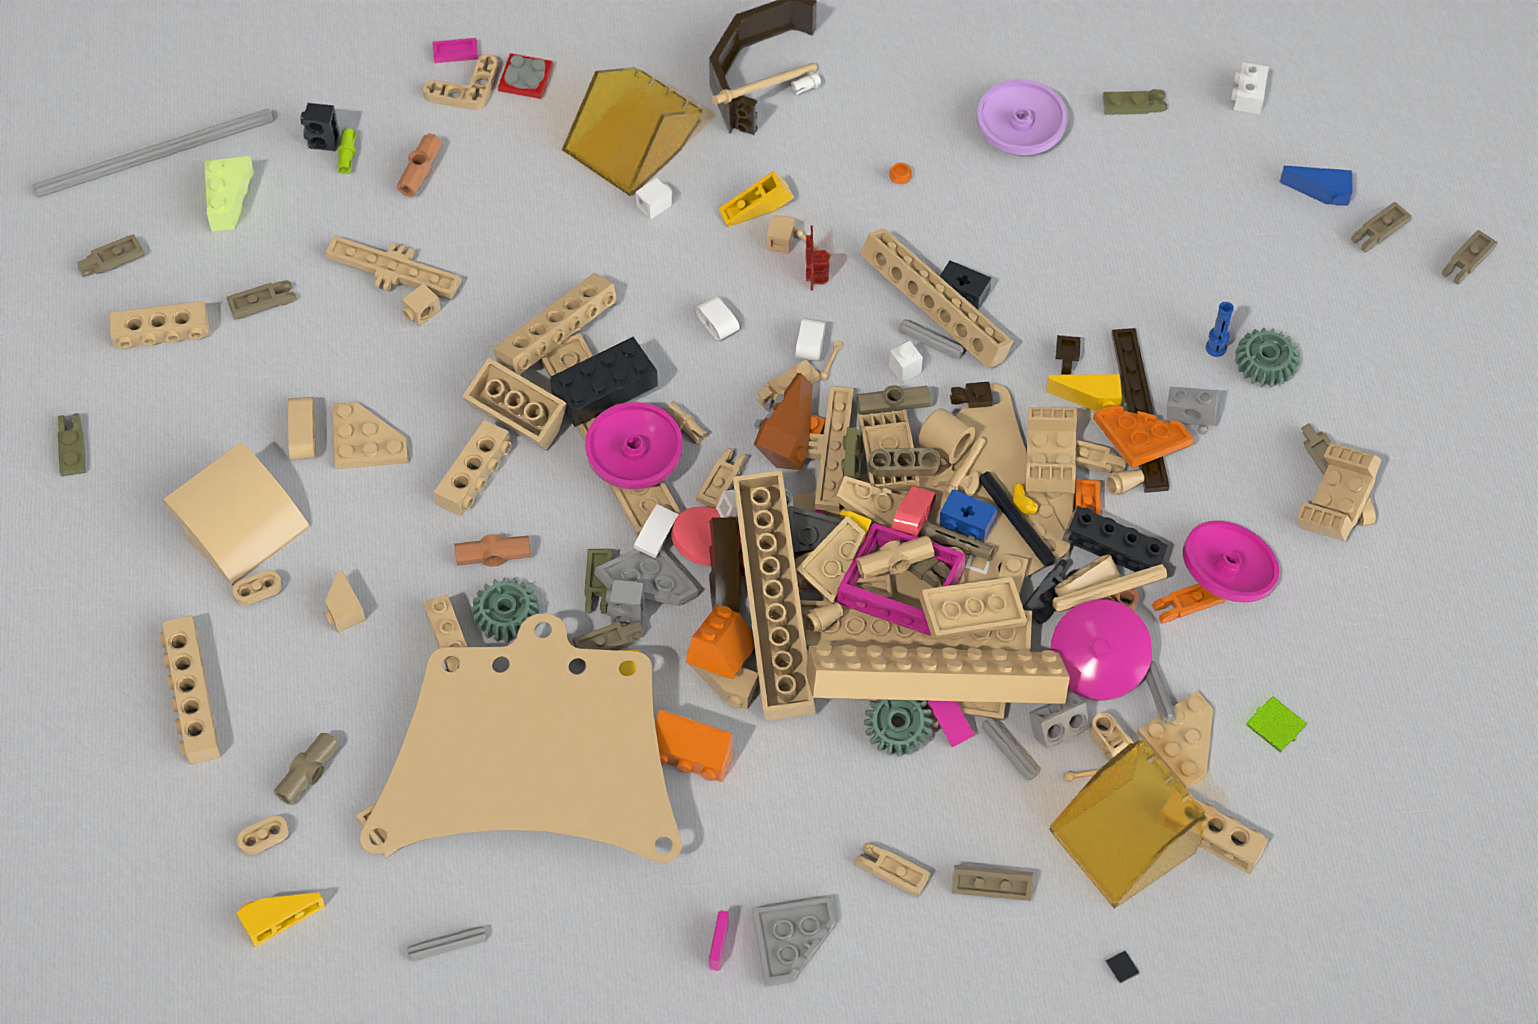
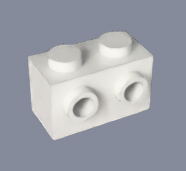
(1250, 88)

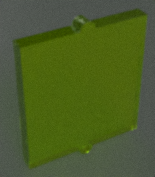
(1276, 724)

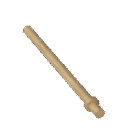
(726, 96)

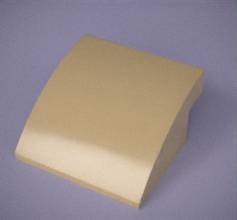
(236, 513)

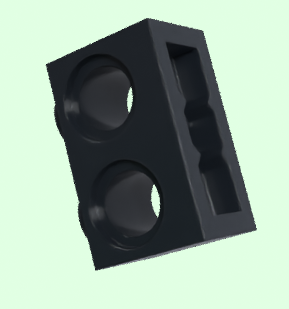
(320, 126)

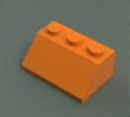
(721, 643)
(693, 746)

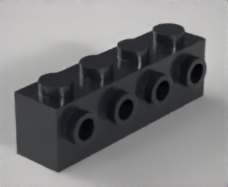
(1106, 536)

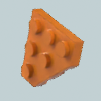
(1141, 435)

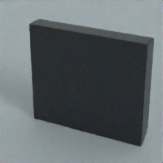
(1122, 967)

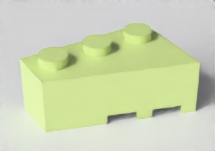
(225, 190)

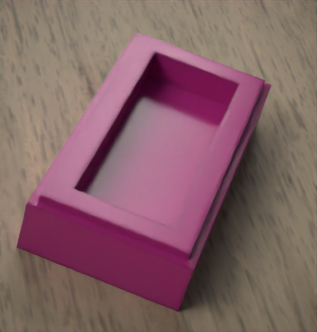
(455, 50)
(951, 721)
(718, 940)

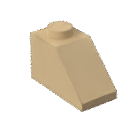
(342, 605)

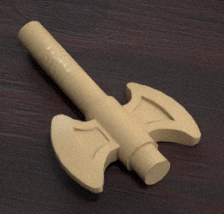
(959, 478)

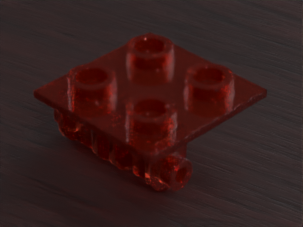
(816, 263)

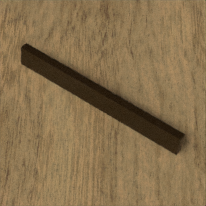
(1138, 399)

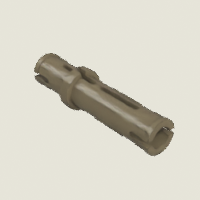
(966, 544)

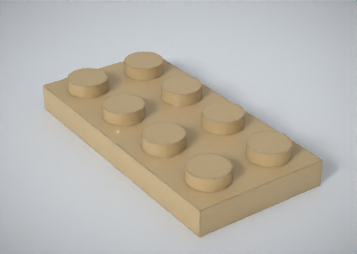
(972, 608)

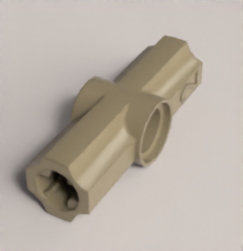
(905, 399)
(306, 768)

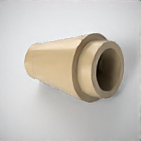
(1122, 481)
(822, 617)

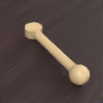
(799, 233)
(837, 346)
(1069, 776)

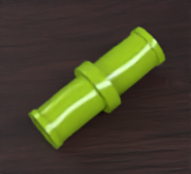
(346, 151)

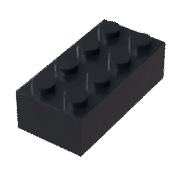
(604, 381)

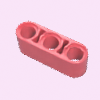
(914, 511)

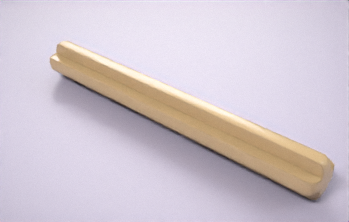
(1110, 587)

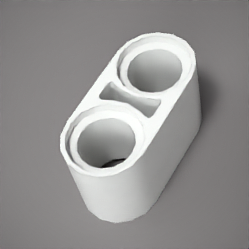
(717, 318)
(810, 339)

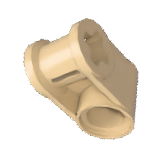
(1111, 740)

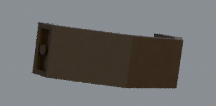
(747, 29)

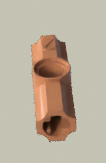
(419, 165)
(492, 550)

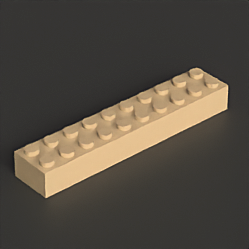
(773, 595)
(936, 674)

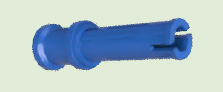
(1219, 334)

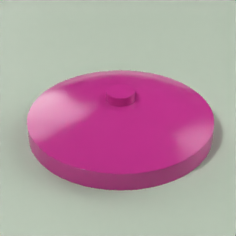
(633, 445)
(1230, 561)
(1103, 649)

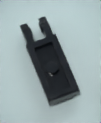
(1042, 598)

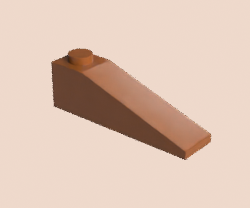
(786, 433)

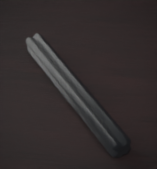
(1017, 519)

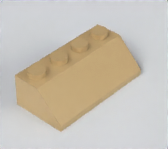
(516, 403)

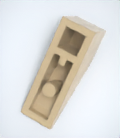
(735, 692)

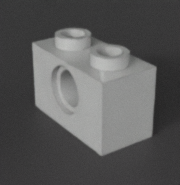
(1192, 406)

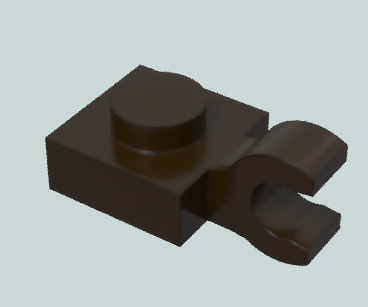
(1067, 350)
(976, 395)

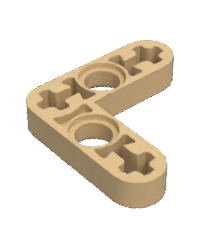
(468, 93)

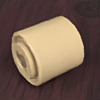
(946, 435)

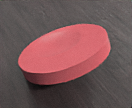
(693, 536)

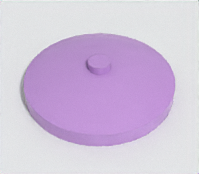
(1021, 117)

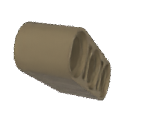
(892, 467)

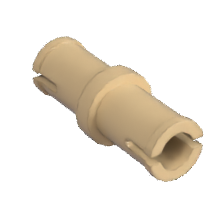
(686, 422)

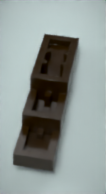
(724, 563)

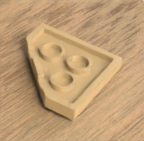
(365, 439)
(1184, 741)

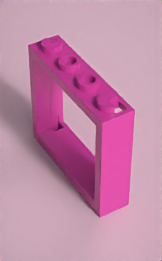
(884, 607)

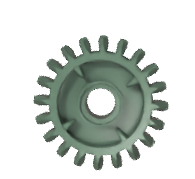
(1253, 354)
(499, 596)
(896, 737)

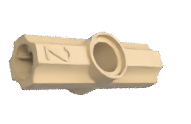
(895, 557)

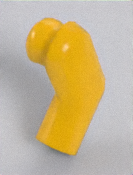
(1023, 503)

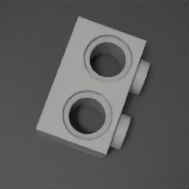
(626, 602)
(1059, 721)

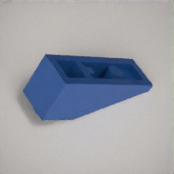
(1322, 184)

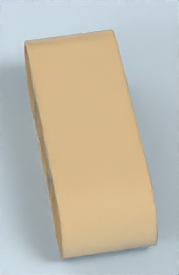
(301, 428)
(1094, 573)

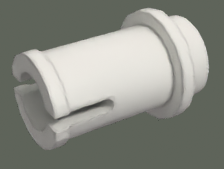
(806, 83)

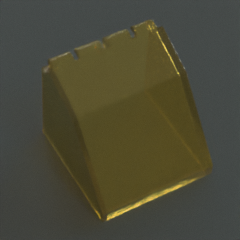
(629, 127)
(1130, 824)

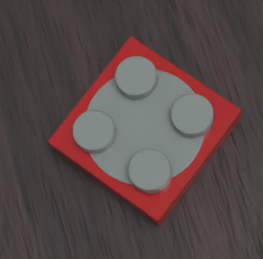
(525, 76)

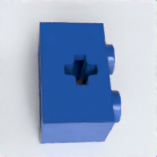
(968, 515)

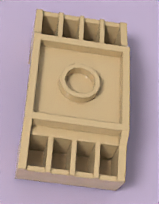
(887, 431)
(1051, 449)
(1340, 493)

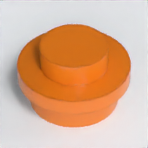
(900, 173)

